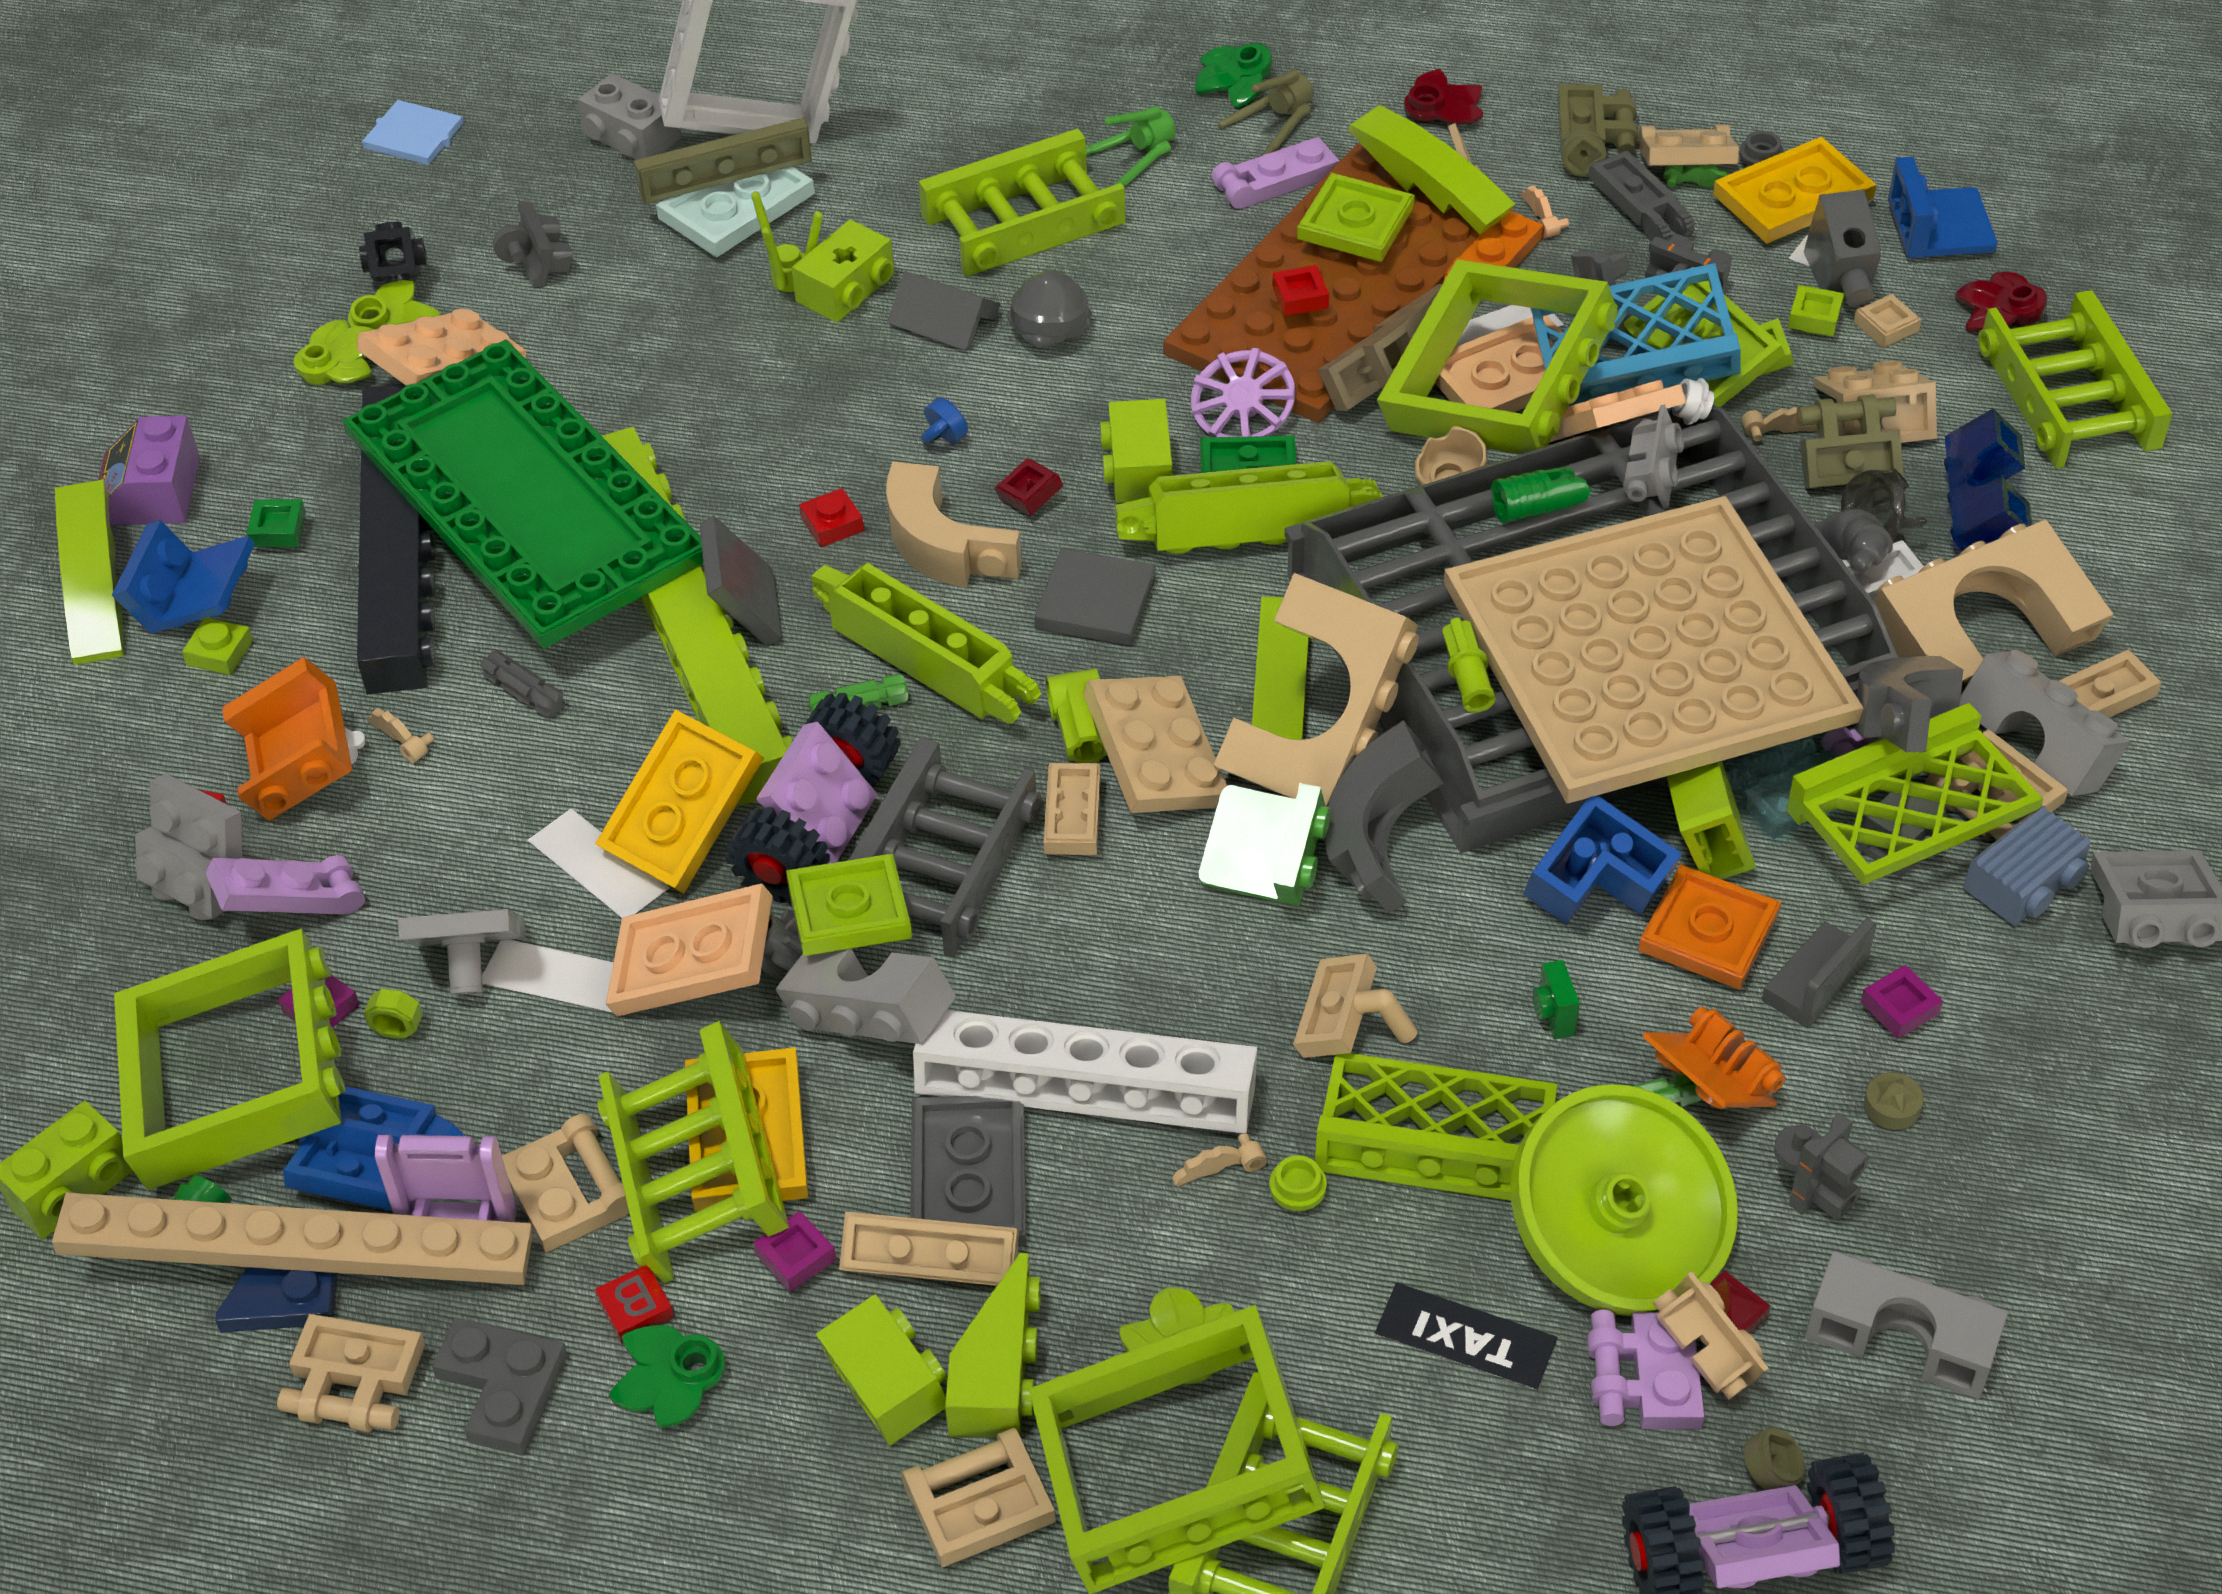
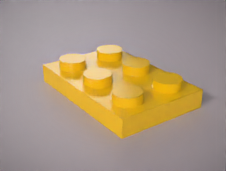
(1784, 190)
(679, 801)
(778, 1099)

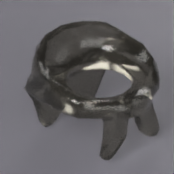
(1877, 493)

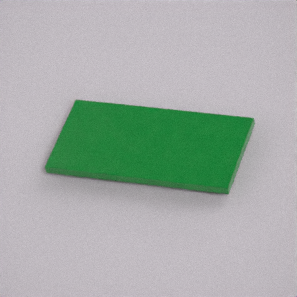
(526, 492)

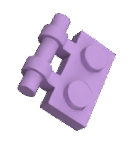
(1665, 1382)

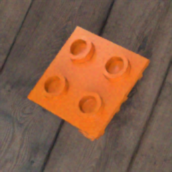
(1719, 1062)

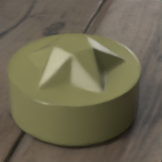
(1582, 150)
(1893, 1101)
(1774, 1459)

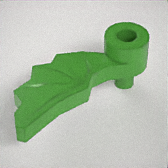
(1702, 175)

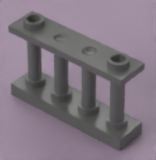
(905, 812)

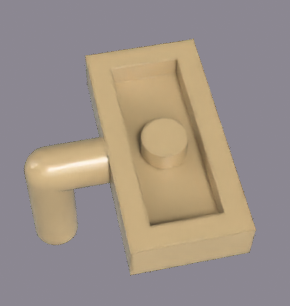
(1337, 1005)

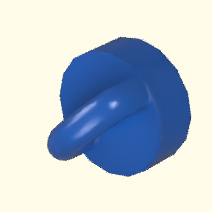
(944, 421)

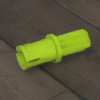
(1468, 665)

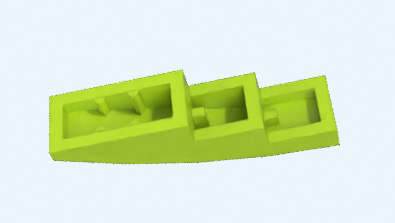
(1425, 161)
(88, 572)

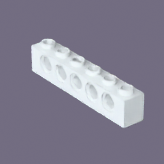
(1089, 1070)

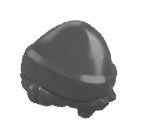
(1049, 309)

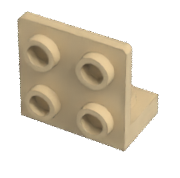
(1912, 393)

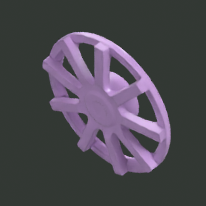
(1242, 395)

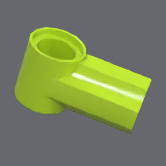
(1075, 720)

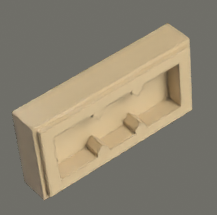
(1072, 808)

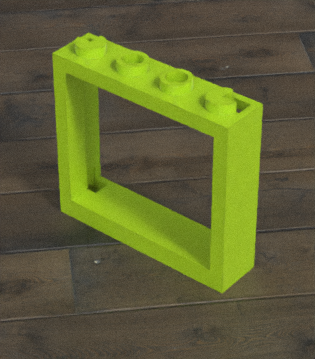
(1468, 282)
(171, 1154)
(1195, 1520)

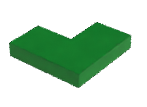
(1246, 452)

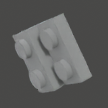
(182, 840)
(2159, 897)

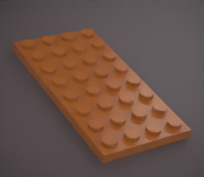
(1362, 293)

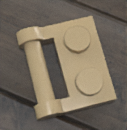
(1688, 146)
(551, 1193)
(983, 1511)

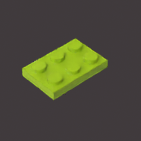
(1757, 346)

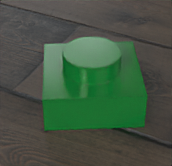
(276, 522)
(1557, 1000)

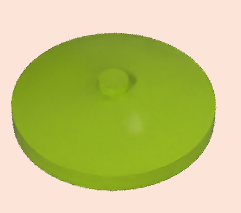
(1622, 1197)

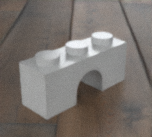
(2078, 742)
(892, 1004)
(1953, 1328)

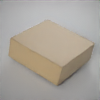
(1887, 320)

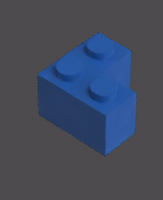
(1603, 851)

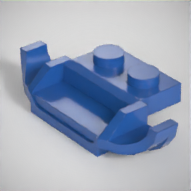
(342, 1157)

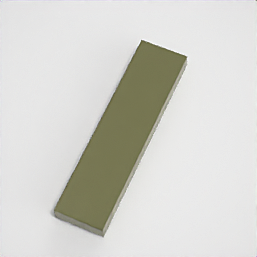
(723, 160)

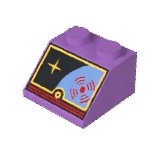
(151, 471)

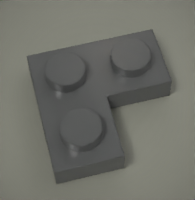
(514, 1377)

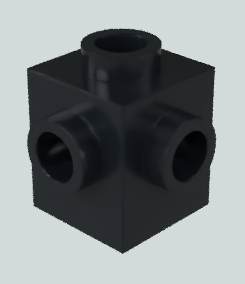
(383, 240)

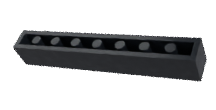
(392, 580)

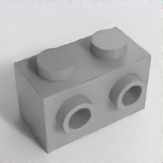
(626, 118)

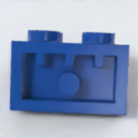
(1939, 219)
(174, 586)

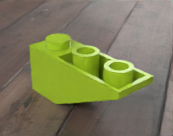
(989, 1361)

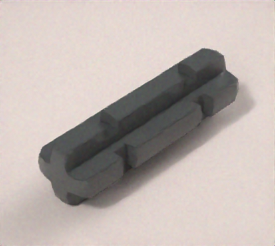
(522, 684)

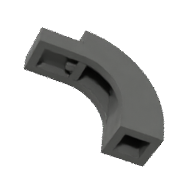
(1904, 696)
(1368, 802)

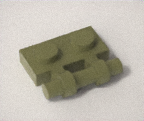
(1585, 109)
(1839, 458)

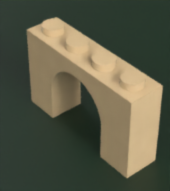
(2022, 566)
(1373, 647)

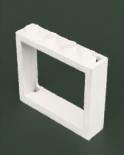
(739, 115)

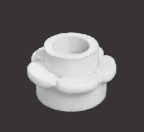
(1698, 401)

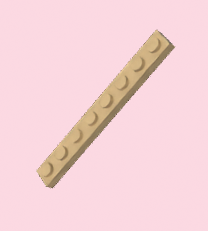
(293, 1238)

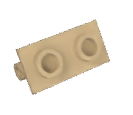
(1697, 1311)

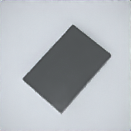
(969, 1161)

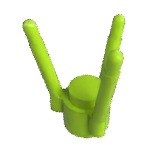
(785, 255)

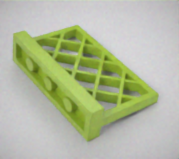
(1885, 767)
(1429, 1155)

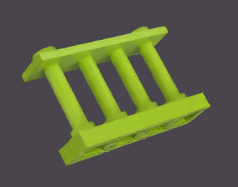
(1011, 175)
(2102, 352)
(742, 1154)
(1240, 1455)

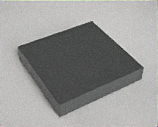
(740, 581)
(1095, 596)

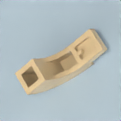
(938, 544)

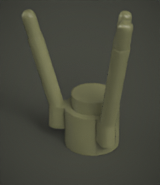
(1288, 95)

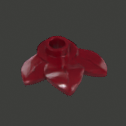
(1436, 99)
(2010, 293)

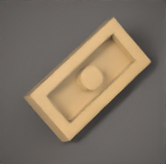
(2114, 684)

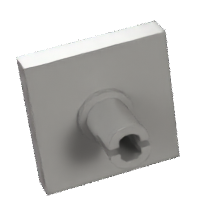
(462, 936)

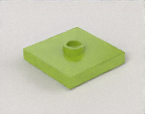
(1356, 217)
(848, 904)

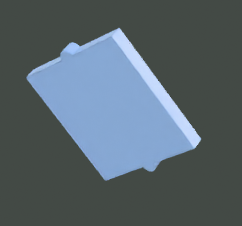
(413, 132)

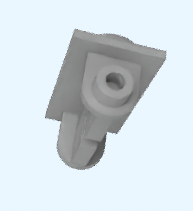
(1653, 459)

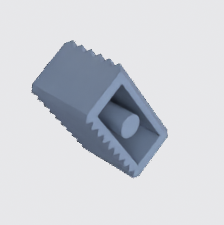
(2028, 866)

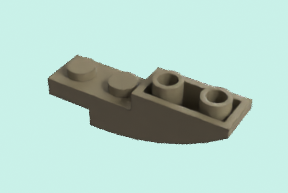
(1371, 361)

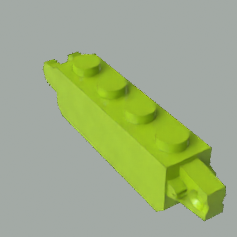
(1238, 505)
(925, 641)

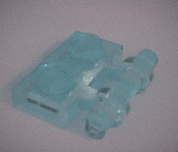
(1767, 795)

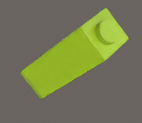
(1711, 821)

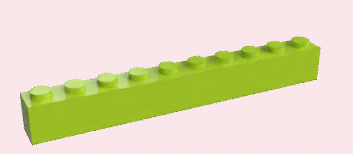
(702, 647)

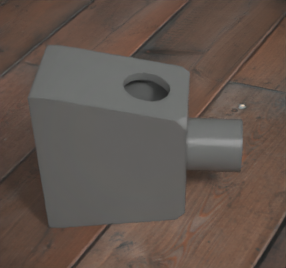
(1844, 246)

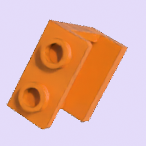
(290, 737)

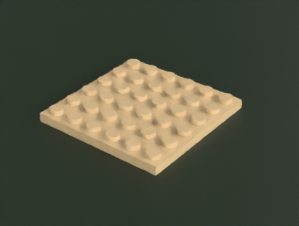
(1650, 648)

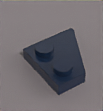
(276, 1299)

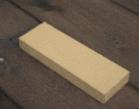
(927, 1248)

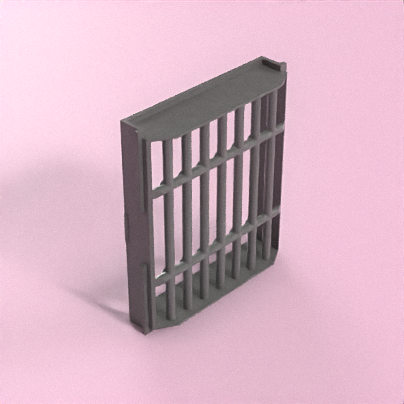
(1721, 455)

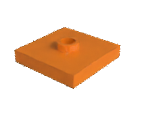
(1709, 926)

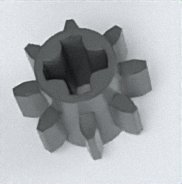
(781, 945)

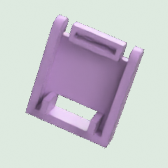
(445, 1169)

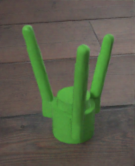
(1150, 131)

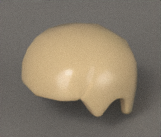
(1450, 455)

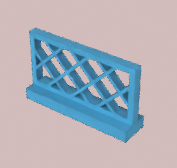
(1694, 360)

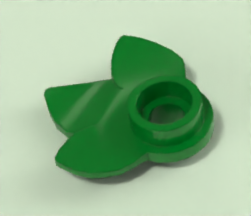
(1234, 71)
(661, 1373)

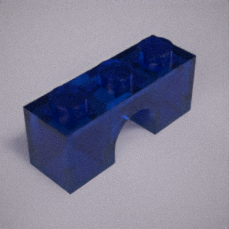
(1977, 465)

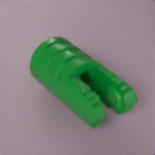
(1537, 493)

